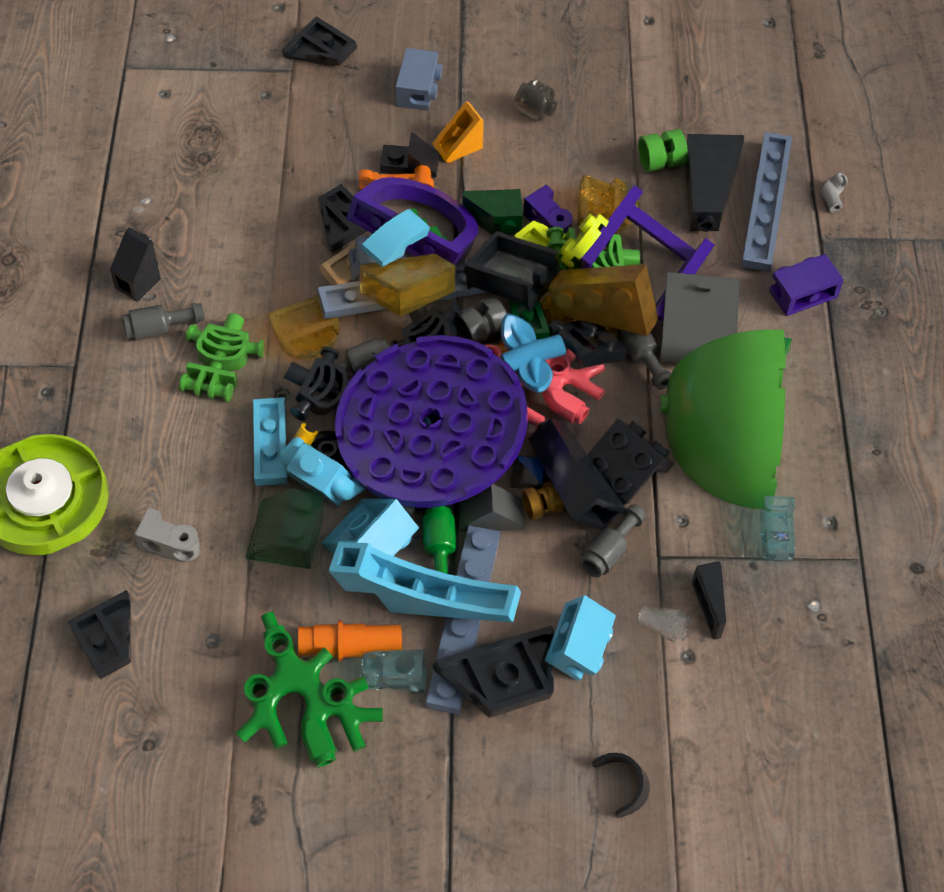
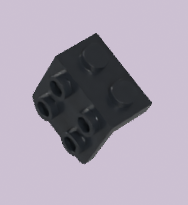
(628, 458)

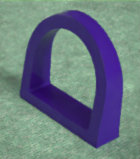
(371, 215)

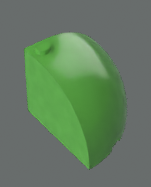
(729, 415)

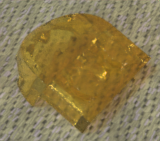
(602, 198)
(303, 329)

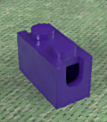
(806, 284)

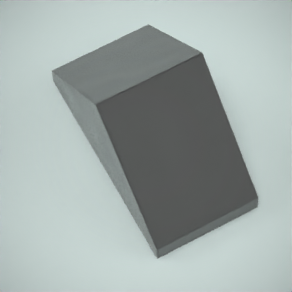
(492, 510)

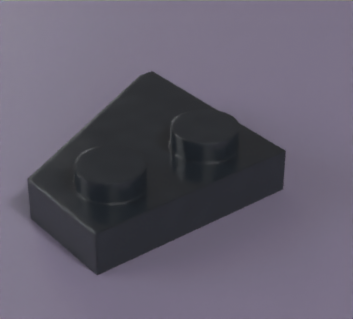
(334, 211)
(105, 634)

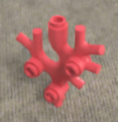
(556, 398)

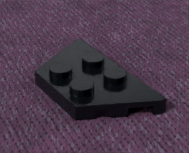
(502, 673)

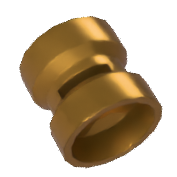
(542, 501)

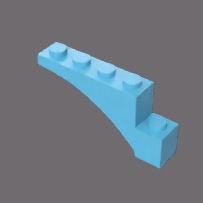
(420, 590)

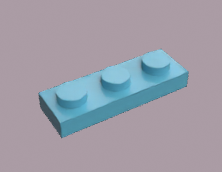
(269, 441)

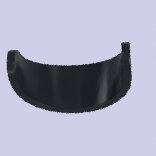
(644, 785)

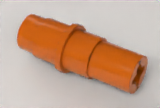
(348, 639)

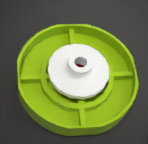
(49, 494)

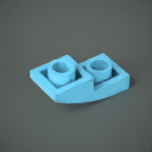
(394, 236)

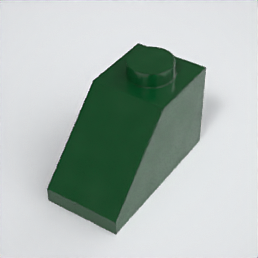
(495, 209)

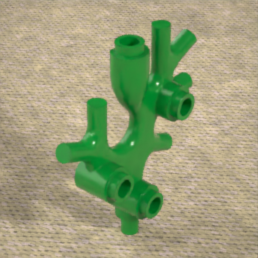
(303, 678)

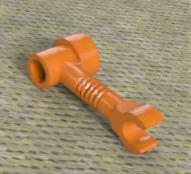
(421, 174)

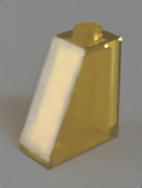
(408, 282)

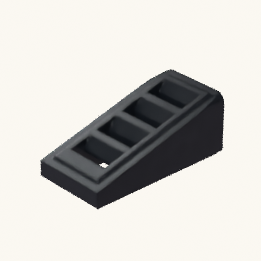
(710, 594)

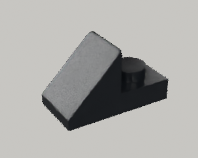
(406, 158)

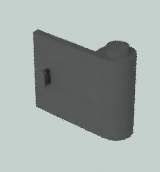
(696, 313)

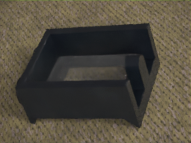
(513, 269)

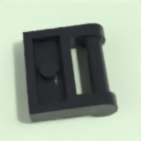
(589, 342)

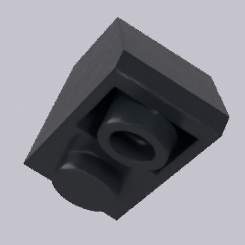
(135, 265)

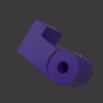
(542, 209)

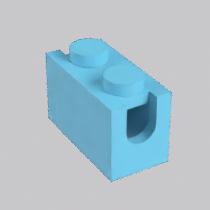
(581, 638)

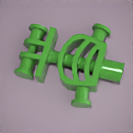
(612, 256)
(221, 351)

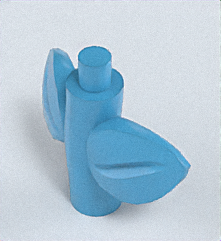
(528, 354)

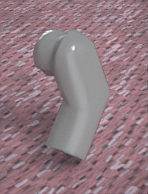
(832, 190)

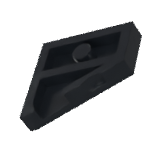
(320, 44)

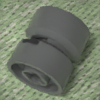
(482, 321)

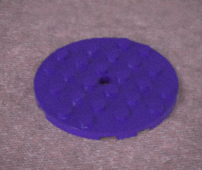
(450, 460)

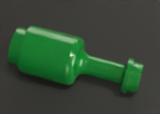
(439, 536)

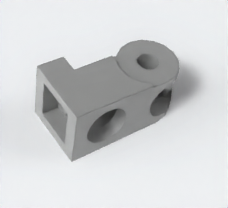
(167, 539)

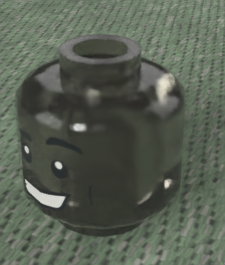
(536, 100)

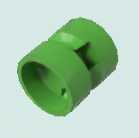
(661, 150)

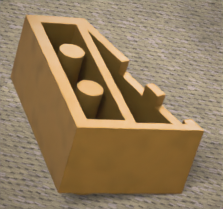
(607, 296)

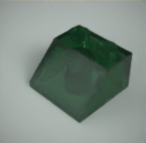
(287, 528)

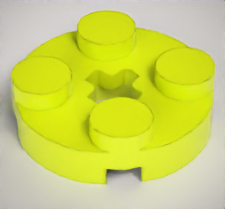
(584, 240)

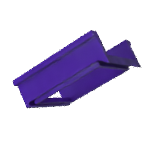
(692, 257)

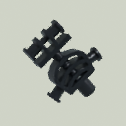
(430, 323)
(305, 378)

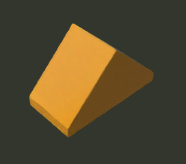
(461, 135)

